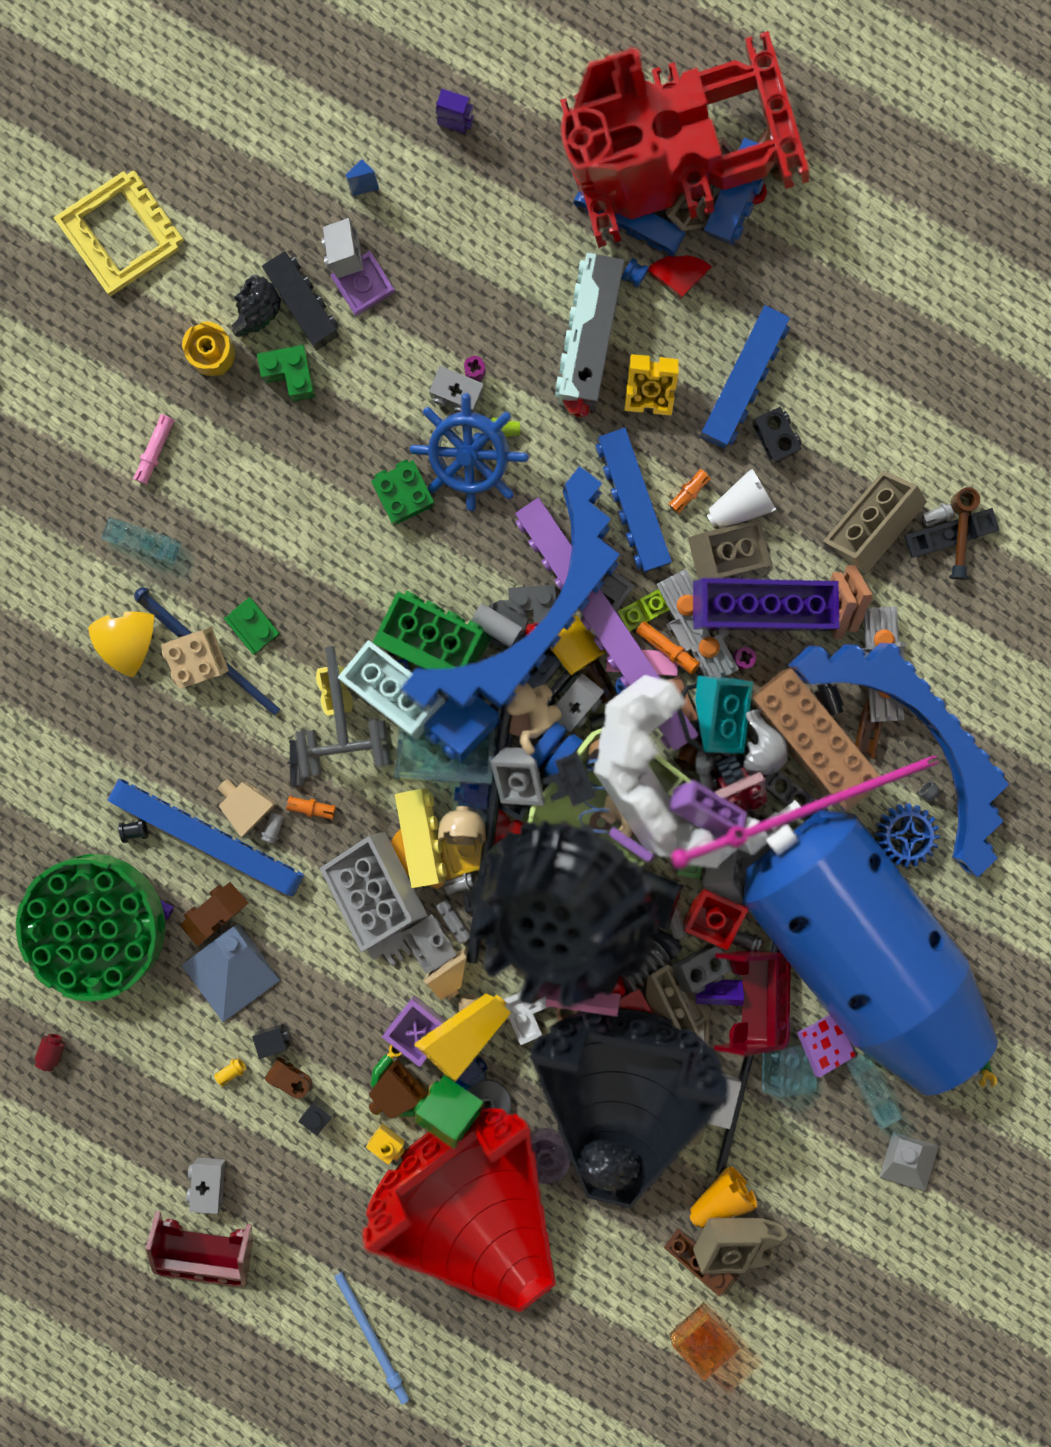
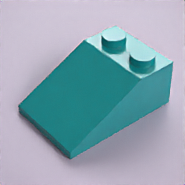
(722, 712)

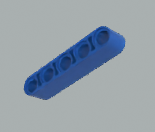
(650, 227)

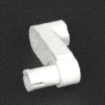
(782, 836)

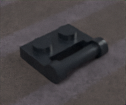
(545, 671)

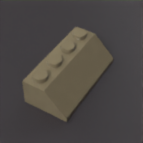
(875, 521)

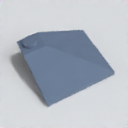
(230, 972)

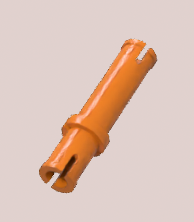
(675, 653)

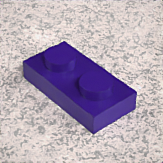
(722, 993)

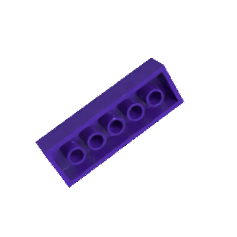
(765, 605)

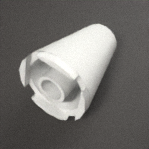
(741, 503)

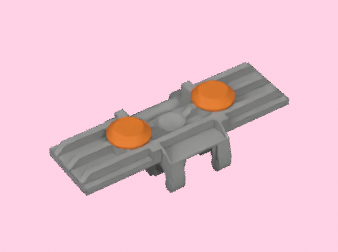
(882, 627)
(708, 650)

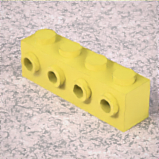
(420, 837)

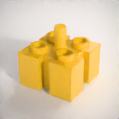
(651, 384)

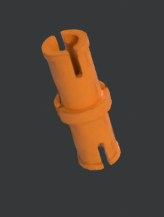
(689, 491)
(311, 808)

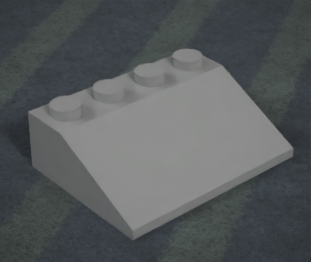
(373, 891)

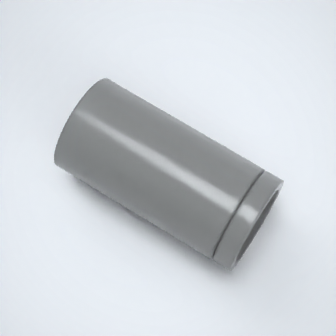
(497, 625)

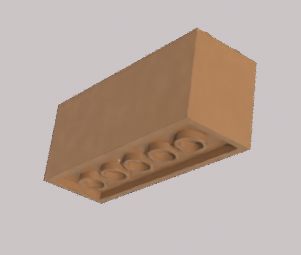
(813, 737)

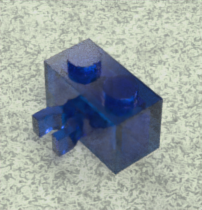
(472, 795)

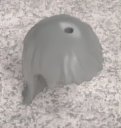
(770, 748)

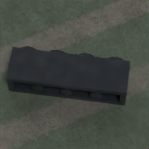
(300, 300)

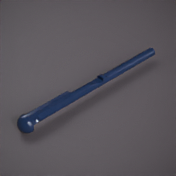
(141, 596)

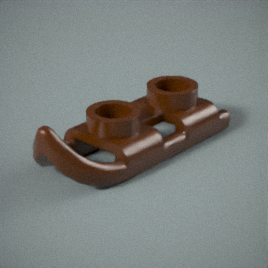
(863, 742)

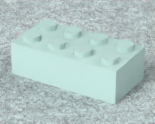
(379, 681)

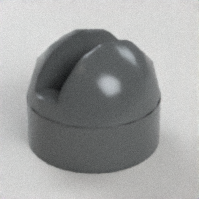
(933, 791)

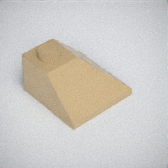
(448, 977)

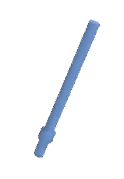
(393, 1378)

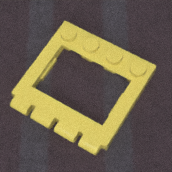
(92, 251)

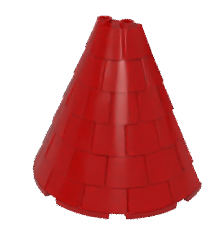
(468, 1213)

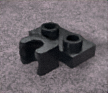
(571, 780)

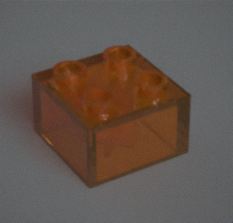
(704, 1341)

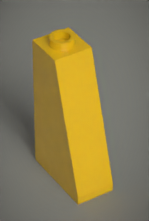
(464, 1035)

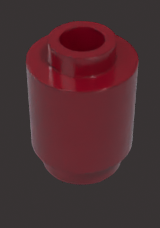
(49, 1052)

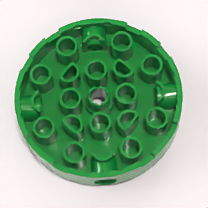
(115, 903)

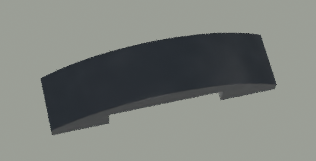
(945, 535)

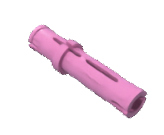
(153, 450)

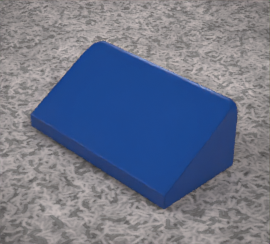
(361, 179)

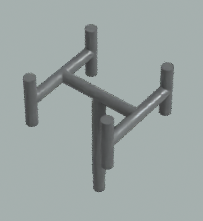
(378, 731)

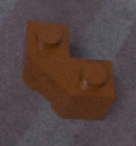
(213, 914)

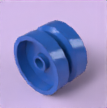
(552, 749)

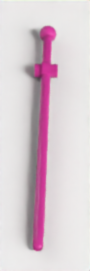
(681, 858)

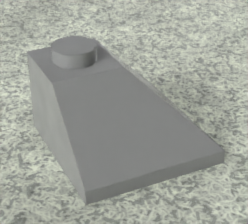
(517, 777)
(909, 1161)

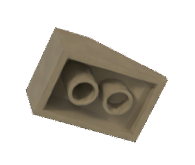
(729, 550)

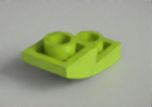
(643, 610)

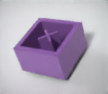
(410, 1026)

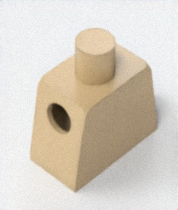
(244, 805)

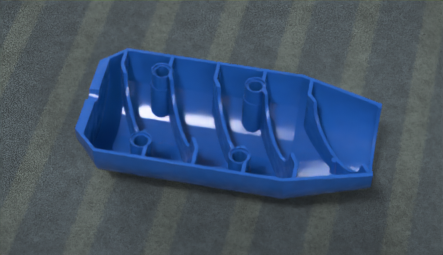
(872, 953)

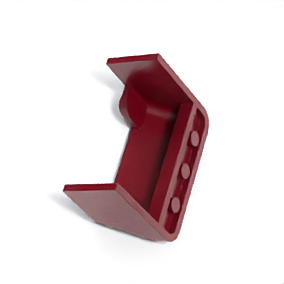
(765, 1005)
(199, 1255)

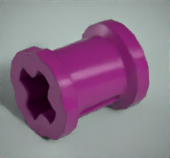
(470, 363)
(746, 651)

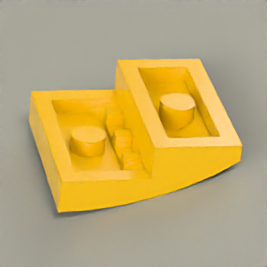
(577, 647)

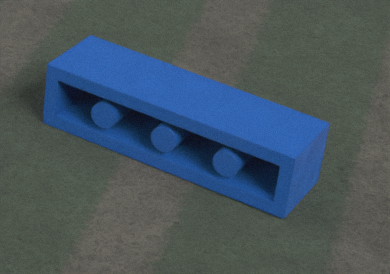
(733, 207)

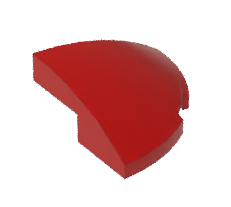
(679, 272)

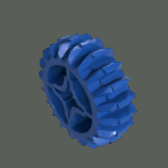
(927, 837)

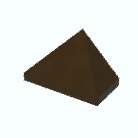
(598, 675)

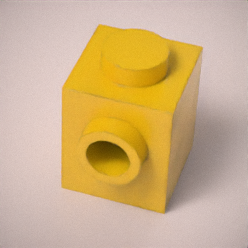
(386, 1144)

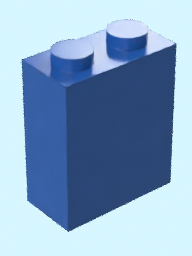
(461, 729)

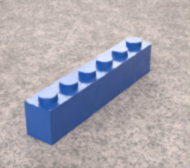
(745, 376)
(634, 501)

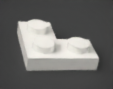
(523, 1018)

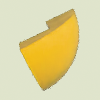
(123, 640)

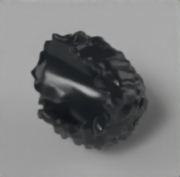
(256, 305)
(608, 1165)

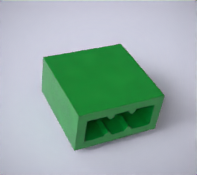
(402, 492)
(448, 1111)

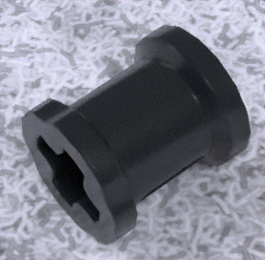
(133, 830)

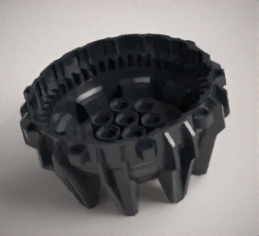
(563, 912)

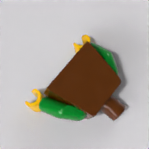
(394, 1088)

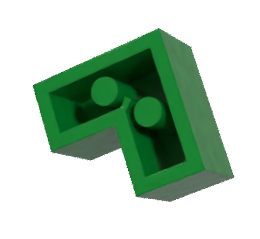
(289, 365)

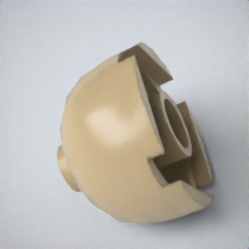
(462, 827)

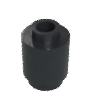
(829, 697)

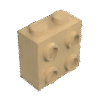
(194, 658)

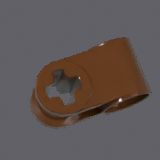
(286, 1077)

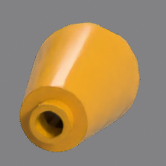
(724, 1198)

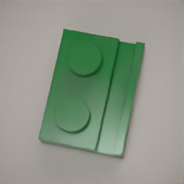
(251, 625)

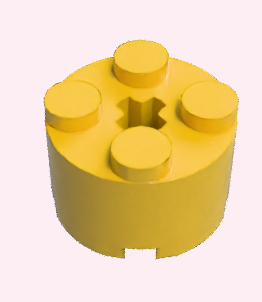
(205, 337)

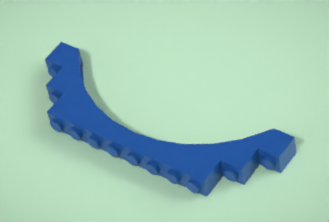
(502, 674)
(973, 774)

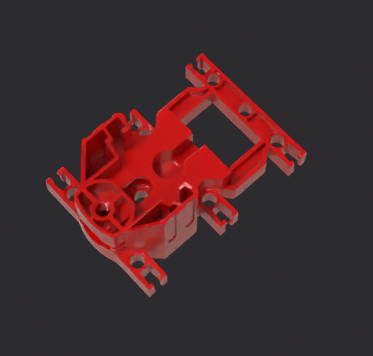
(646, 141)

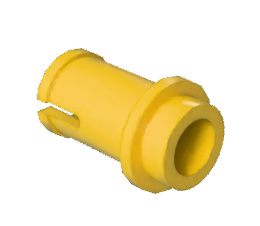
(231, 1071)

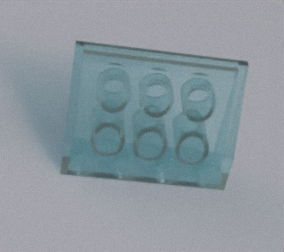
(429, 763)

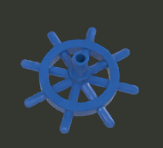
(469, 452)

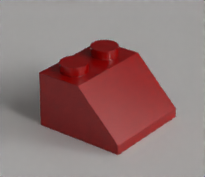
(714, 918)

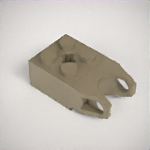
(736, 1244)

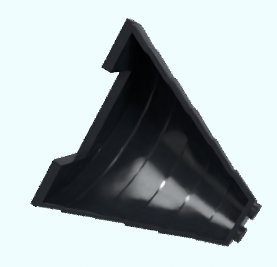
(629, 1084)

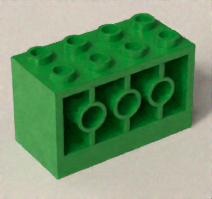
(418, 643)

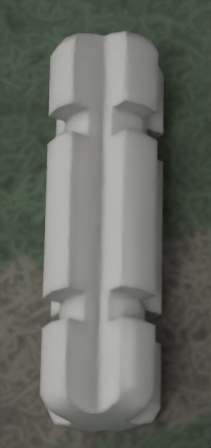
(453, 921)

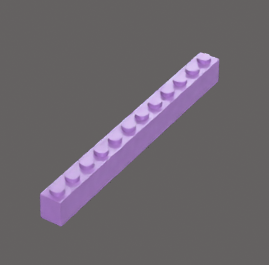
(598, 613)

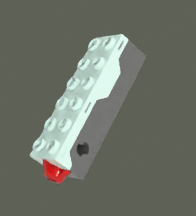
(590, 333)

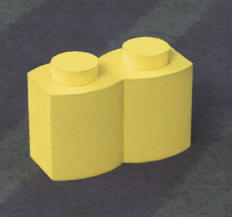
(326, 700)

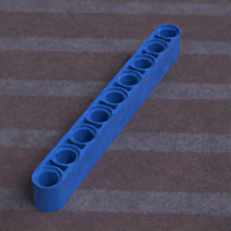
(205, 838)

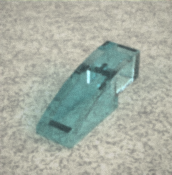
(141, 540)
(873, 1091)

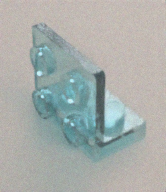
(787, 1073)

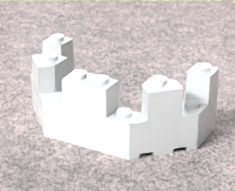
(632, 783)

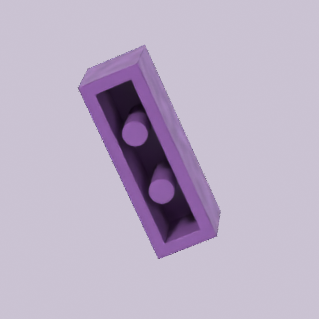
(706, 809)

